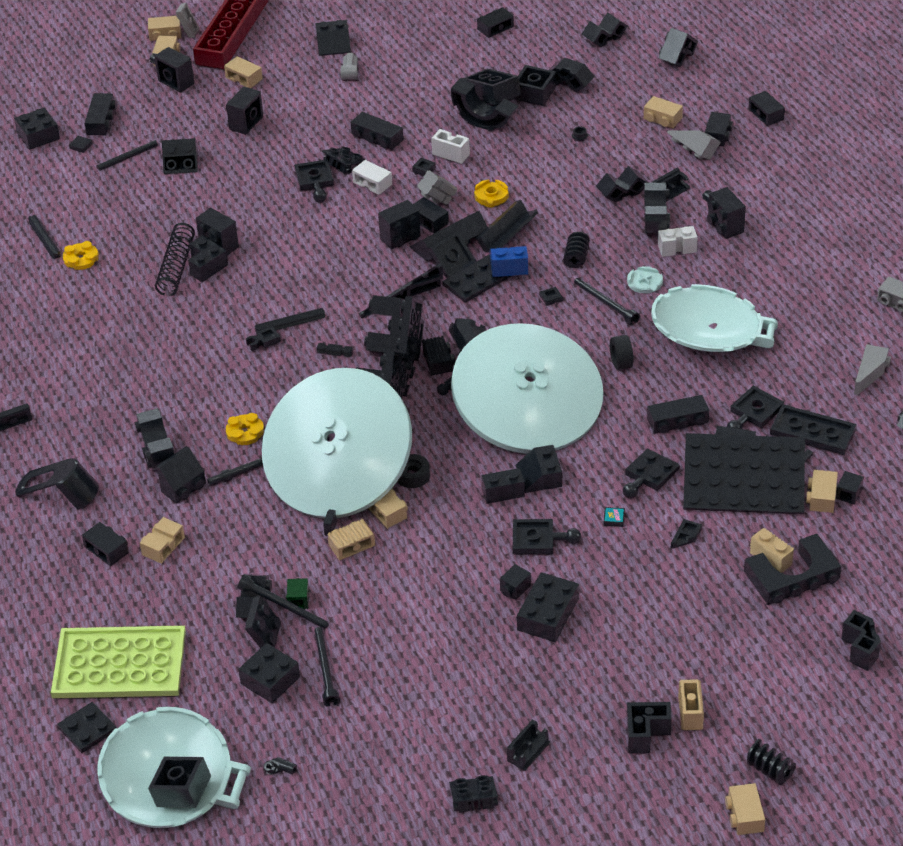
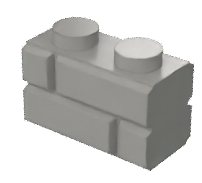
(437, 188)

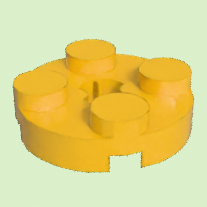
(495, 197)
(72, 253)
(250, 421)

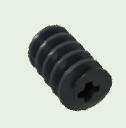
(576, 249)
(769, 763)

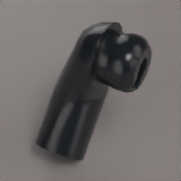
(278, 764)

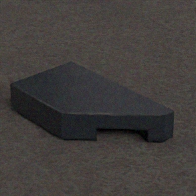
(686, 533)

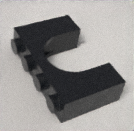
(777, 586)

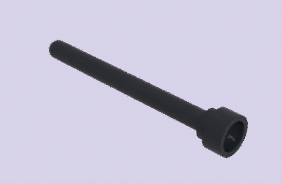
(628, 315)
(247, 584)
(330, 694)

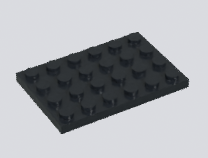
(744, 473)

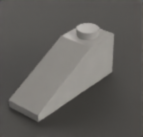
(871, 367)

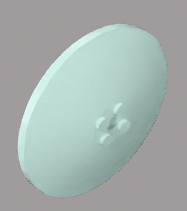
(519, 413)
(360, 461)

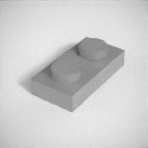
(187, 20)

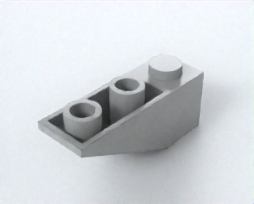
(698, 141)

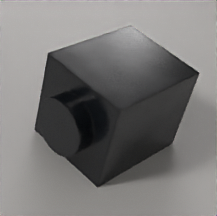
(849, 487)
(515, 582)

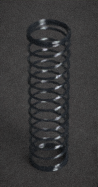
(180, 238)

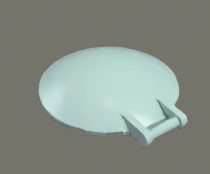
(688, 312)
(136, 751)

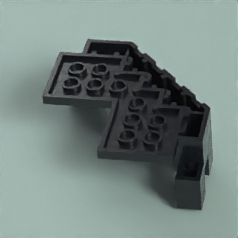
(403, 342)

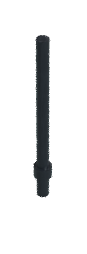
(227, 474)

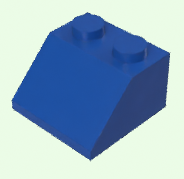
(509, 261)

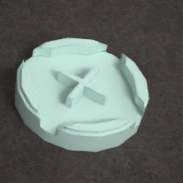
(644, 280)

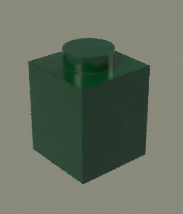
(298, 592)

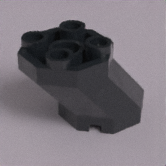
(464, 331)

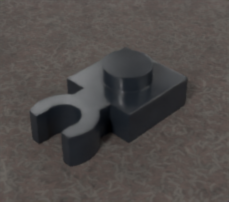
(263, 337)

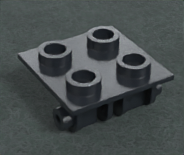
(342, 158)
(472, 790)

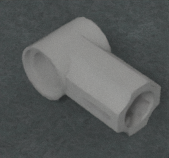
(349, 69)

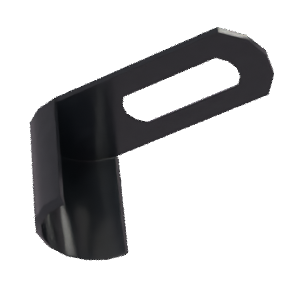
(69, 478)

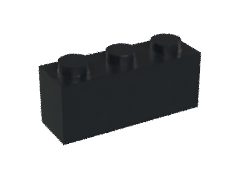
(100, 114)
(377, 130)
(678, 414)

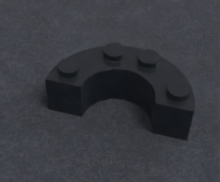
(476, 111)
(656, 213)
(154, 437)

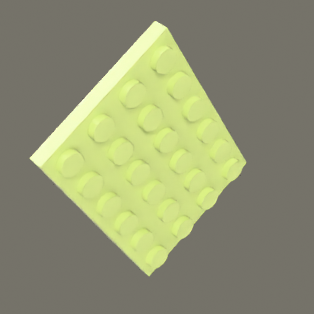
(119, 662)

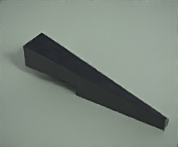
(426, 281)

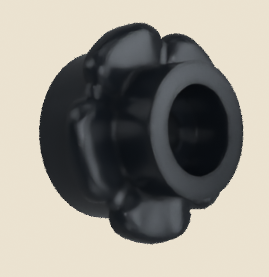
(579, 133)

